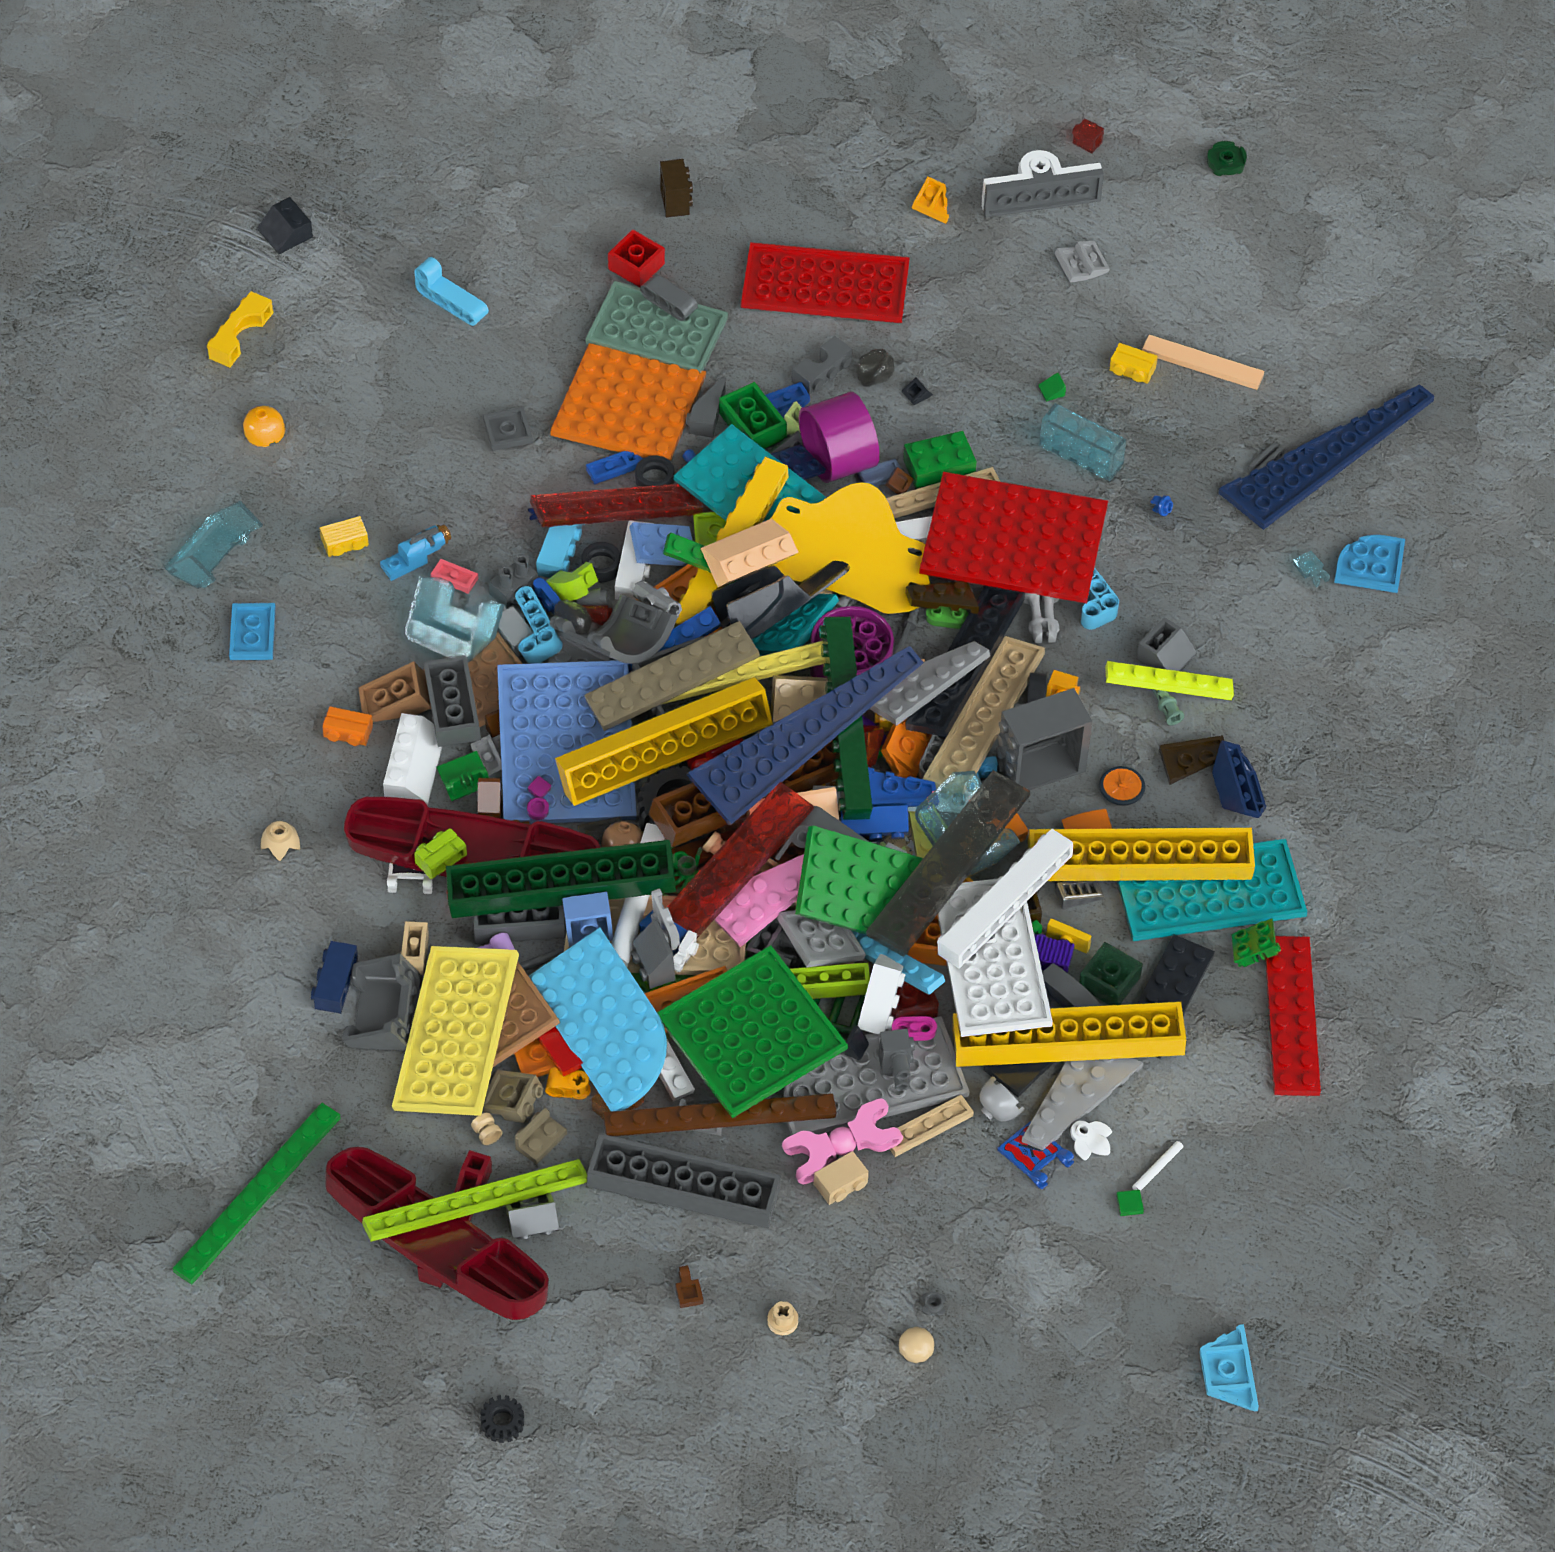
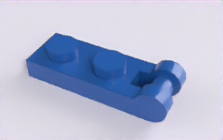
(612, 466)
(546, 594)

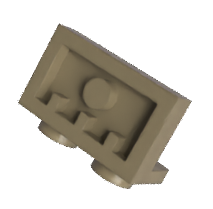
(539, 1136)

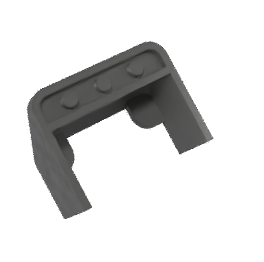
(818, 818)

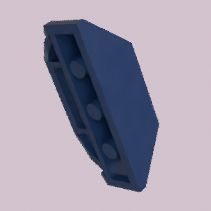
(1237, 781)

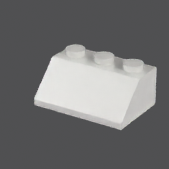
(881, 995)

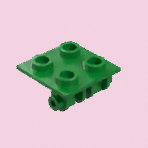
(462, 775)
(1253, 941)

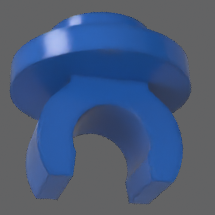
(1163, 505)

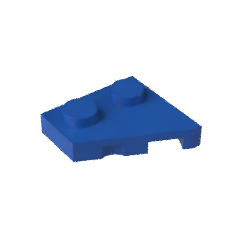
(785, 397)

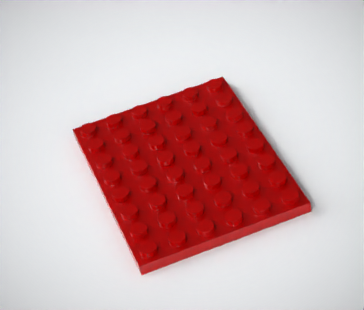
(1014, 537)

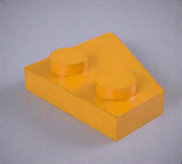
(932, 200)

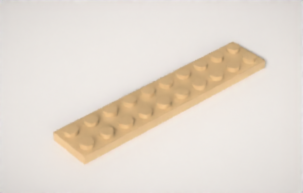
(979, 719)

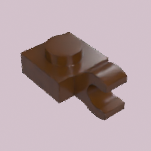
(688, 1290)

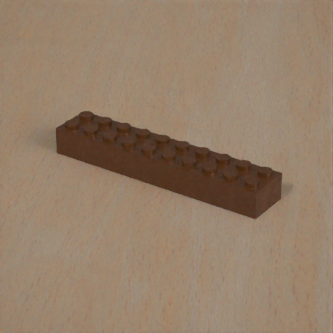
(688, 813)

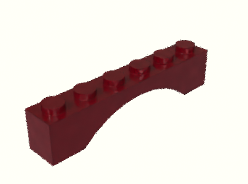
(473, 1173)

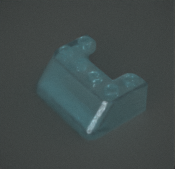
(448, 628)
(946, 803)

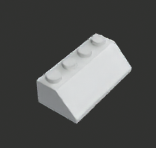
(412, 759)

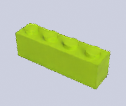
(834, 980)

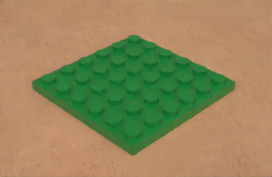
(752, 1031)

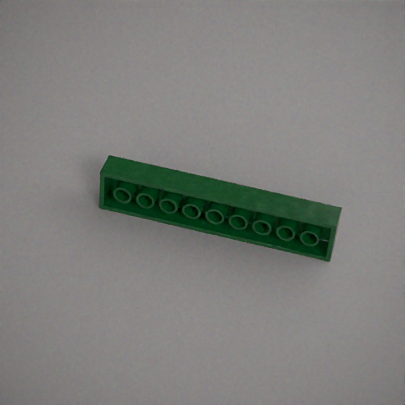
(548, 878)

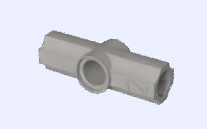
(657, 598)

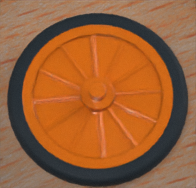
(1122, 785)

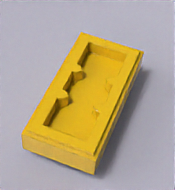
(1059, 930)

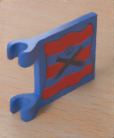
(1032, 1159)

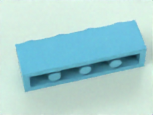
(557, 549)

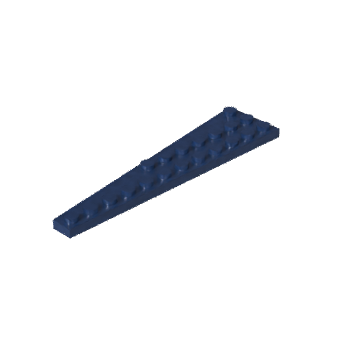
(1286, 482)
(758, 764)

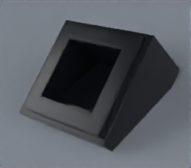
(916, 391)
(856, 1043)

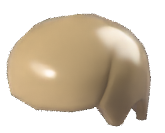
(916, 1344)

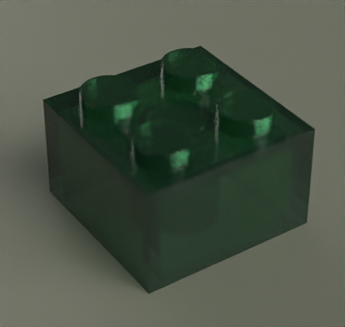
(1111, 974)

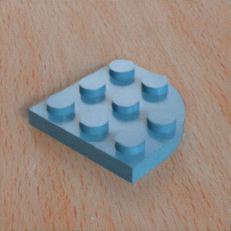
(1371, 563)

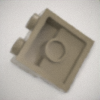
(512, 1095)

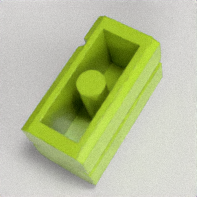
(440, 852)

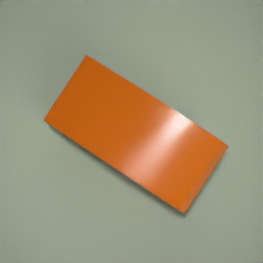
(1088, 820)

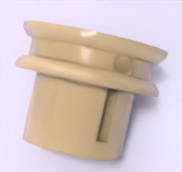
(782, 1324)

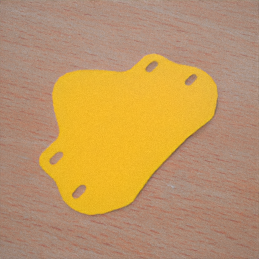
(859, 530)

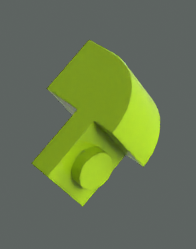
(574, 584)

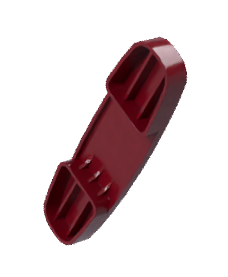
(395, 827)
(453, 1251)

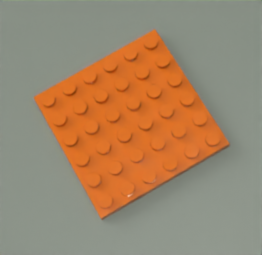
(627, 403)

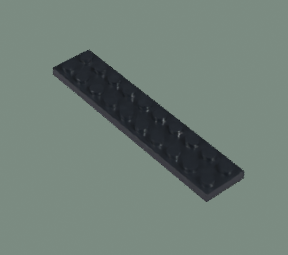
(986, 628)

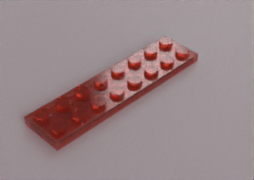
(614, 505)
(739, 859)

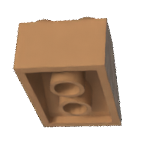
(396, 693)

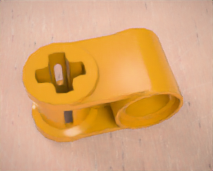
(567, 1086)

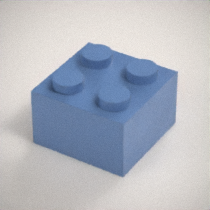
(585, 915)

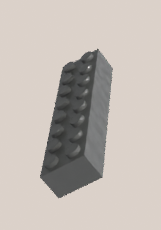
(684, 1181)

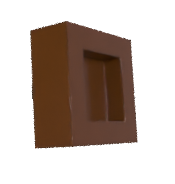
(899, 481)

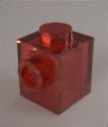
(1088, 135)

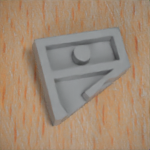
(665, 920)

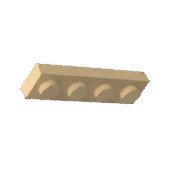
(932, 1124)

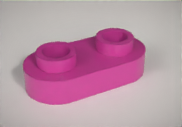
(915, 1026)

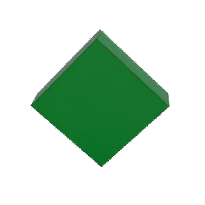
(1130, 1202)

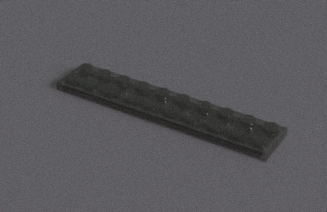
(948, 863)

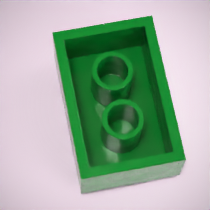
(753, 415)
(933, 456)

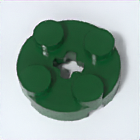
(1221, 166)

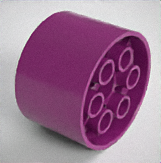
(840, 436)
(868, 631)

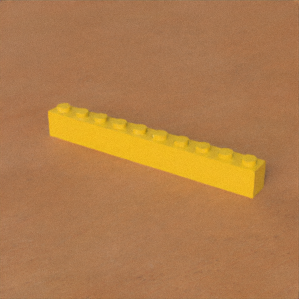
(749, 511)

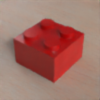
(636, 258)

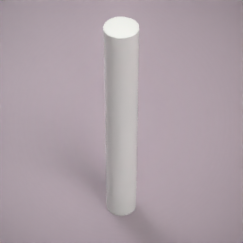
(1157, 1166)

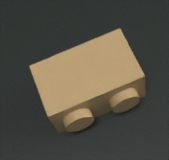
(416, 944)
(841, 1178)

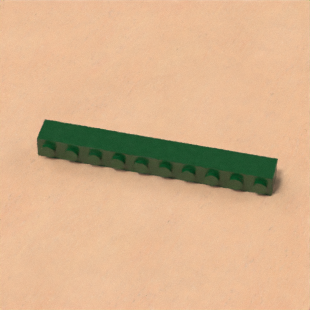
(850, 744)

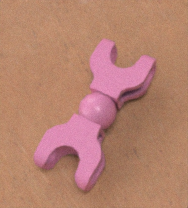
(842, 1140)

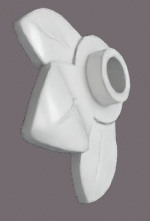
(1094, 1139)

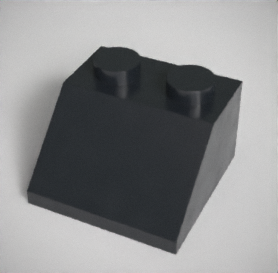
(285, 226)

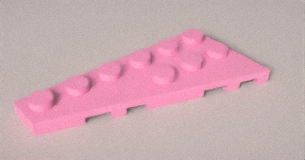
(761, 901)

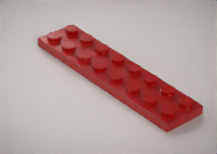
(1292, 1018)

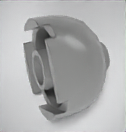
(998, 1102)

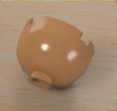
(621, 834)

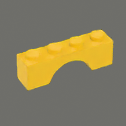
(252, 312)

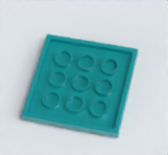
(796, 627)

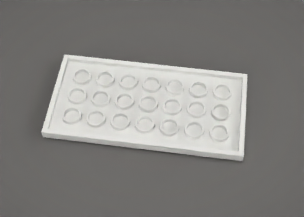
(1003, 980)

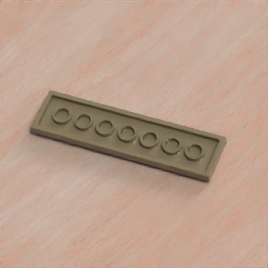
(671, 675)

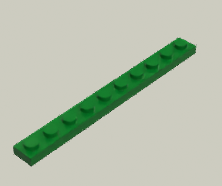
(256, 1193)

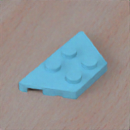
(1229, 1370)

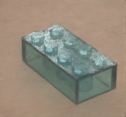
(1082, 442)

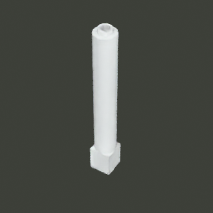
(633, 909)

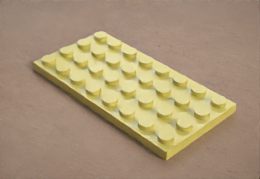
(455, 1030)

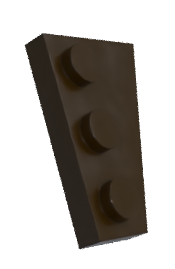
(951, 595)
(1188, 757)

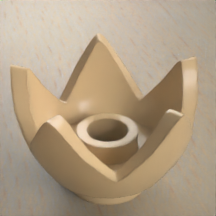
(280, 843)

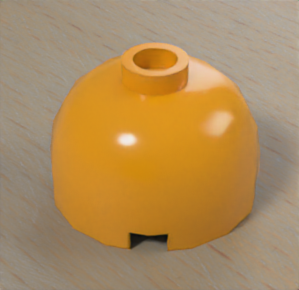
(263, 426)

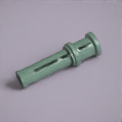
(1168, 706)

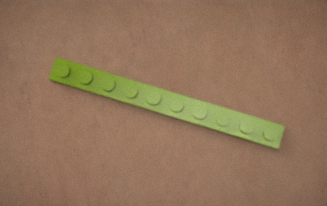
(474, 1200)

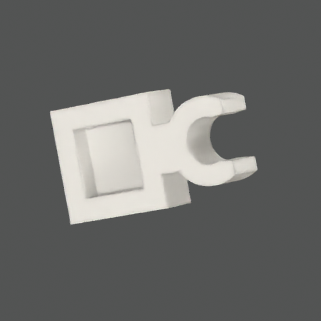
(687, 948)

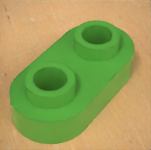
(946, 617)

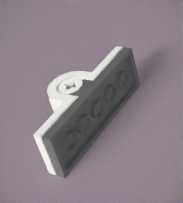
(1041, 186)

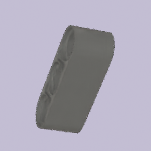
(669, 297)

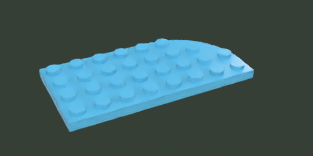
(605, 1019)

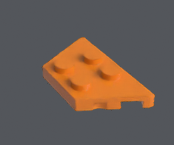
(904, 750)

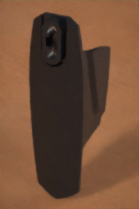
(770, 596)

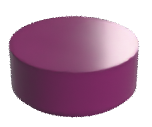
(538, 808)

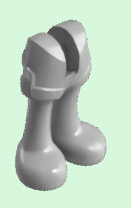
(1038, 624)

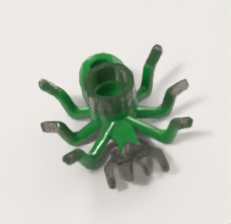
(685, 867)

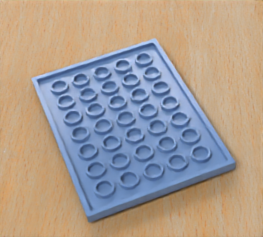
(545, 718)

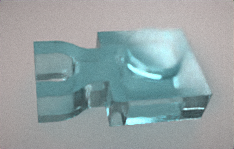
(1311, 566)

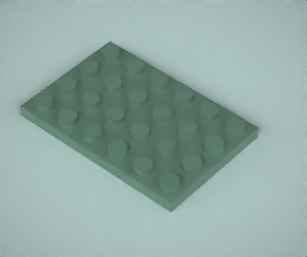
(643, 329)

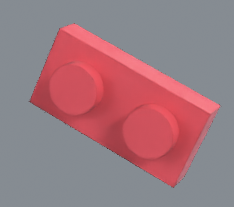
(460, 577)

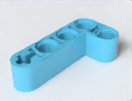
(447, 294)
(1101, 604)
(545, 639)

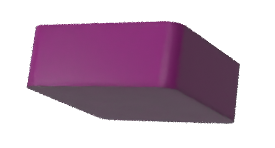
(539, 787)

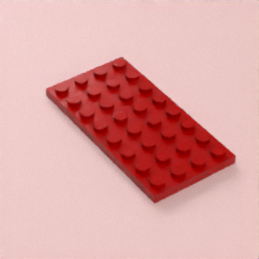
(825, 282)

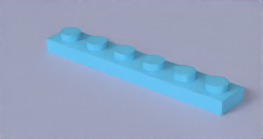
(916, 972)

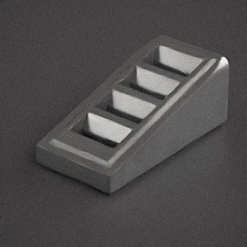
(1072, 900)

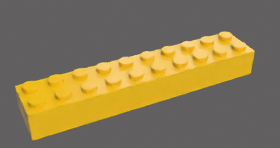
(664, 741)
(1155, 854)
(1081, 1035)

